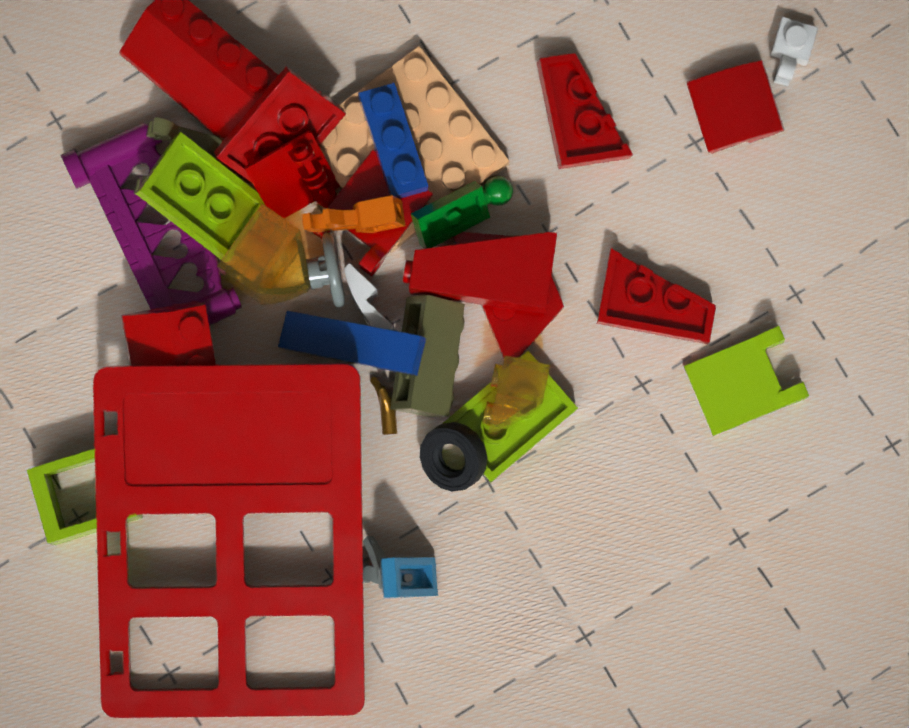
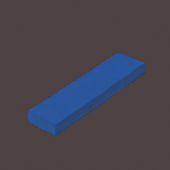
(352, 342)

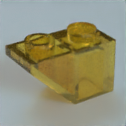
(519, 392)

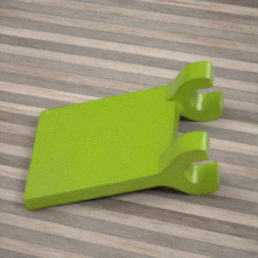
(741, 383)

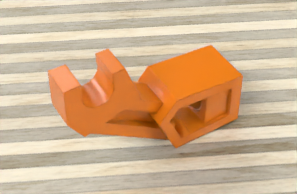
(366, 217)

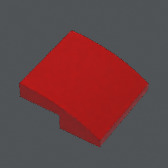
(735, 106)

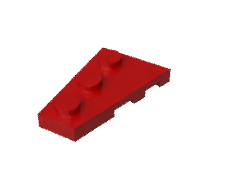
(576, 118)

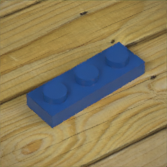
(393, 141)

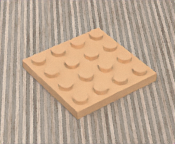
(444, 130)

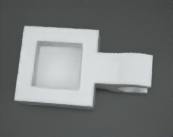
(793, 47)

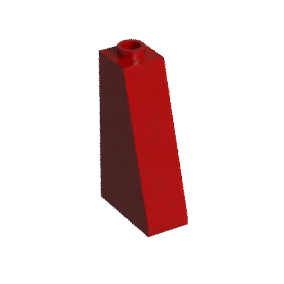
(489, 272)

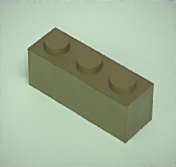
(432, 389)

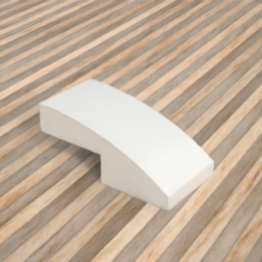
(363, 294)

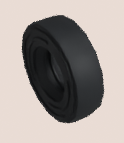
(470, 445)

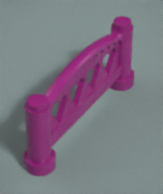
(107, 169)

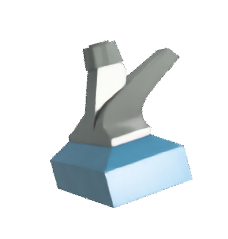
(400, 575)

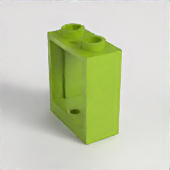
(48, 503)

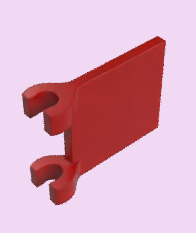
(370, 184)

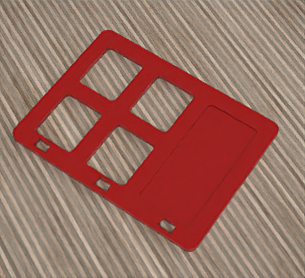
(230, 448)

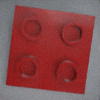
(294, 176)

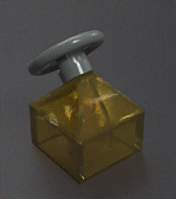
(273, 265)

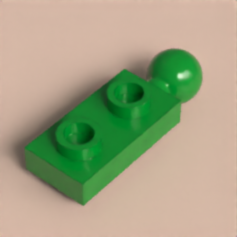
(459, 210)

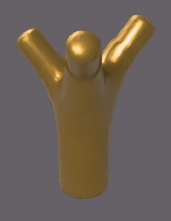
(388, 416)

